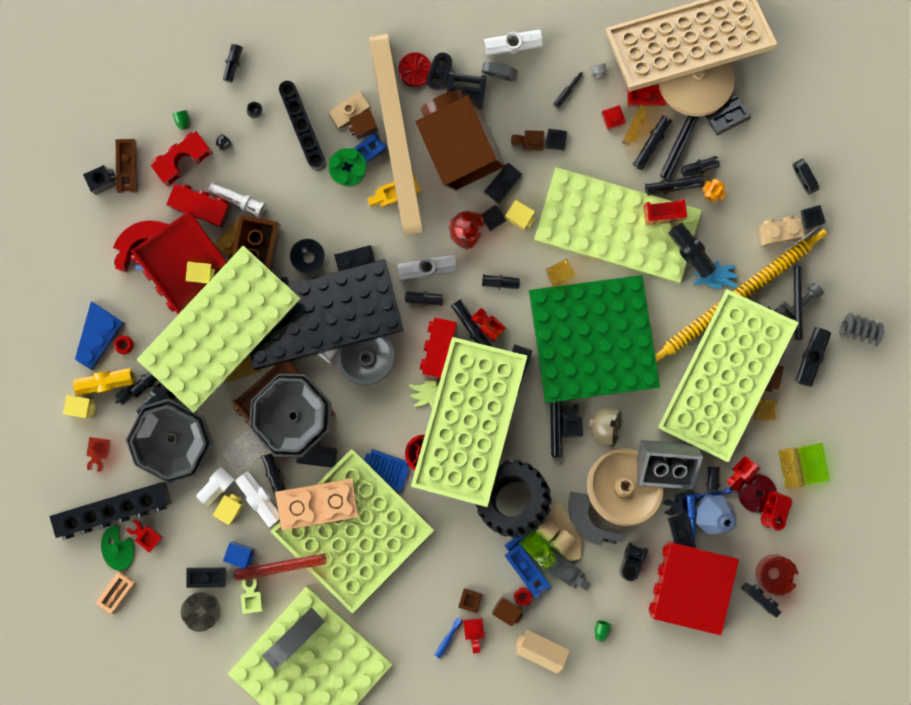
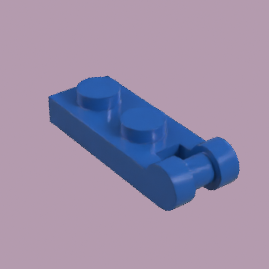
(366, 151)
(527, 570)

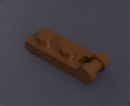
(126, 165)

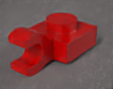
(743, 470)
(474, 631)

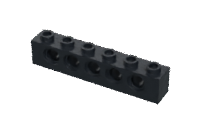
(62, 521)

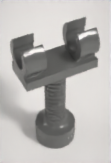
(813, 291)

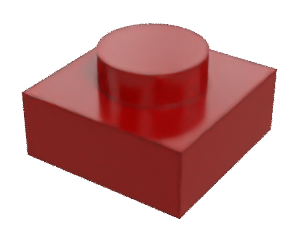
(613, 117)

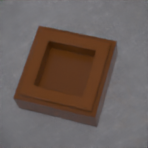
(470, 600)

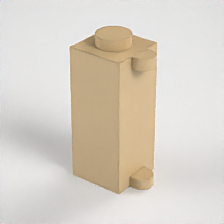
(542, 651)

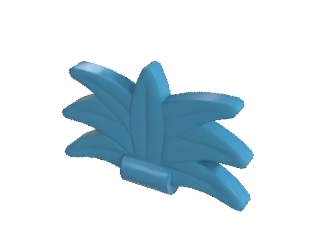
(719, 277)

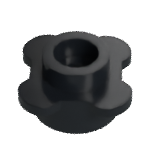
(123, 395)

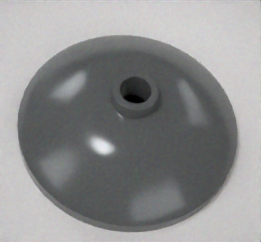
(352, 363)

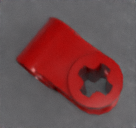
(776, 508)

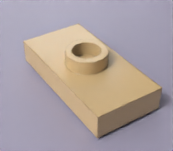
(352, 106)

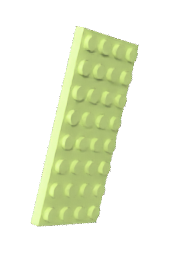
(610, 225)
(218, 329)
(727, 375)
(469, 422)

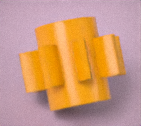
(714, 190)

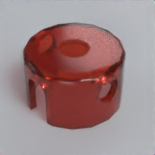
(784, 582)

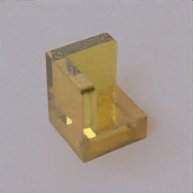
(560, 272)
(765, 410)

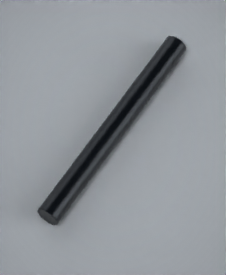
(798, 302)

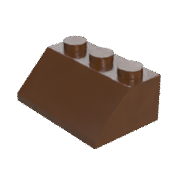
(258, 237)

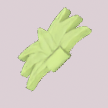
(426, 394)

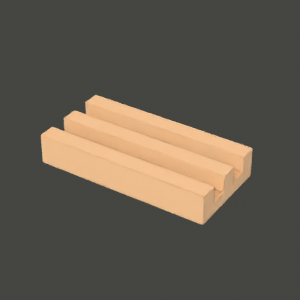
(125, 579)

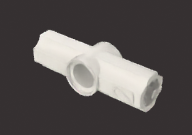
(525, 41)
(258, 498)

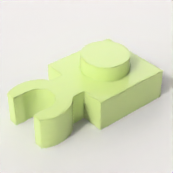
(252, 600)

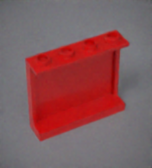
(166, 259)
(693, 588)

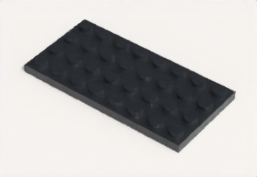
(333, 314)

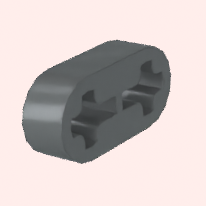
(499, 71)

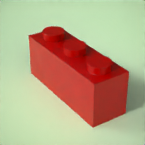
(200, 204)
(437, 346)

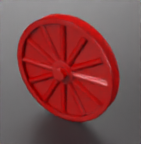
(414, 69)

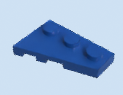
(97, 335)

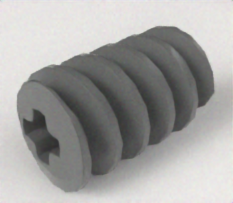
(862, 327)

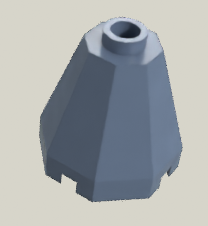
(715, 515)

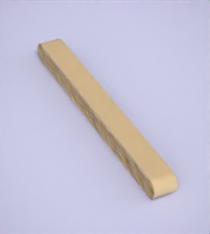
(395, 135)

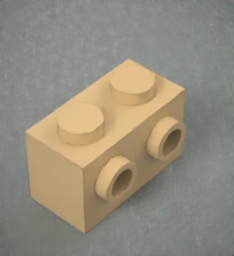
(779, 232)

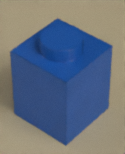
(239, 555)

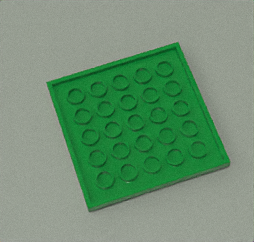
(594, 339)

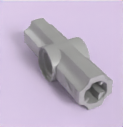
(414, 269)

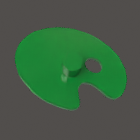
(120, 553)

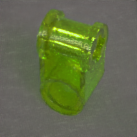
(536, 548)

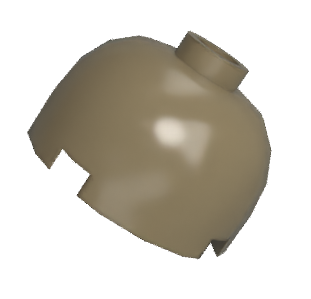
(606, 426)

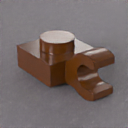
(531, 140)

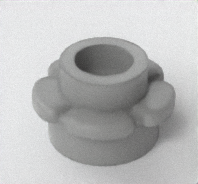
(599, 70)

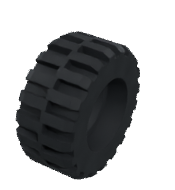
(532, 515)

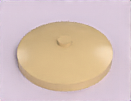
(701, 91)
(615, 489)

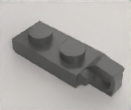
(567, 572)

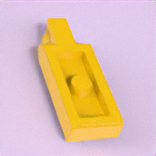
(387, 194)

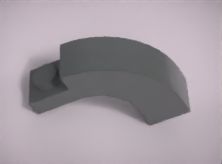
(578, 511)
(293, 638)

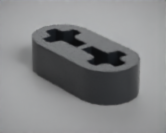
(805, 176)

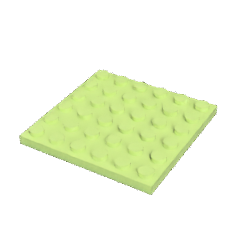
(363, 548)
(327, 669)

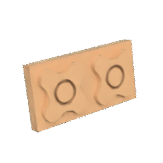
(317, 504)

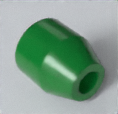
(182, 119)
(602, 630)

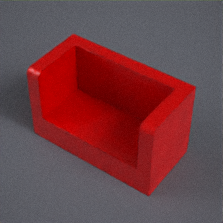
(665, 212)

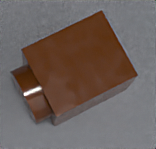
(458, 139)

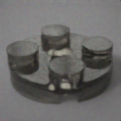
(192, 619)

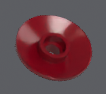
(747, 492)

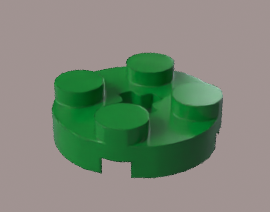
(349, 156)

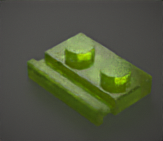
(813, 463)

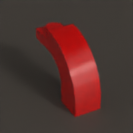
(131, 238)

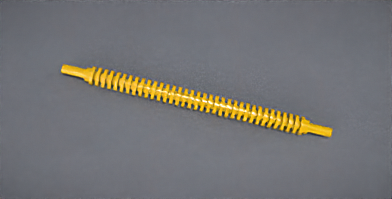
(746, 290)

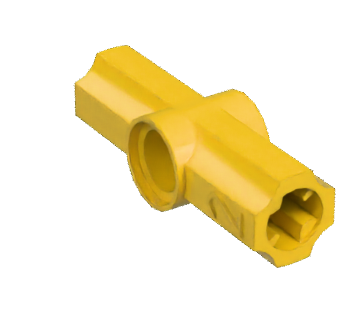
(103, 382)

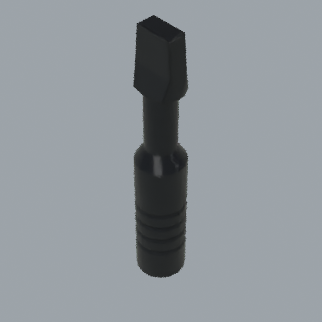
(566, 92)

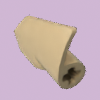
(561, 533)

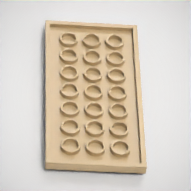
(688, 40)

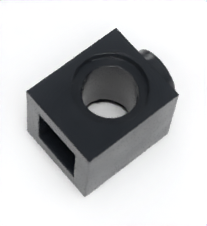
(92, 179)

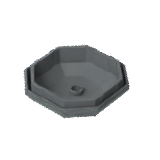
(273, 410)
(159, 455)

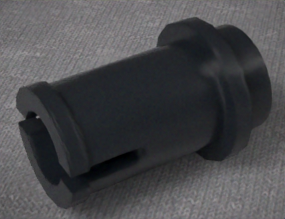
(713, 478)

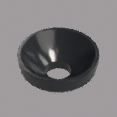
(302, 247)

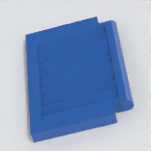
(389, 468)

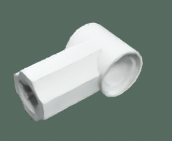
(218, 483)

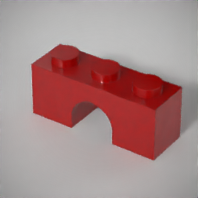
(167, 165)

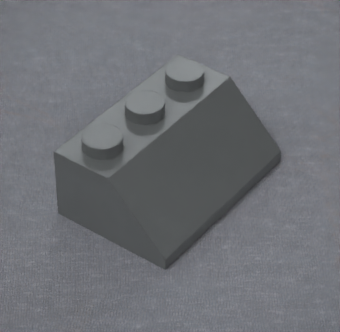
(668, 464)

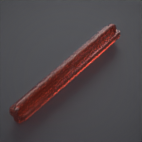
(280, 567)

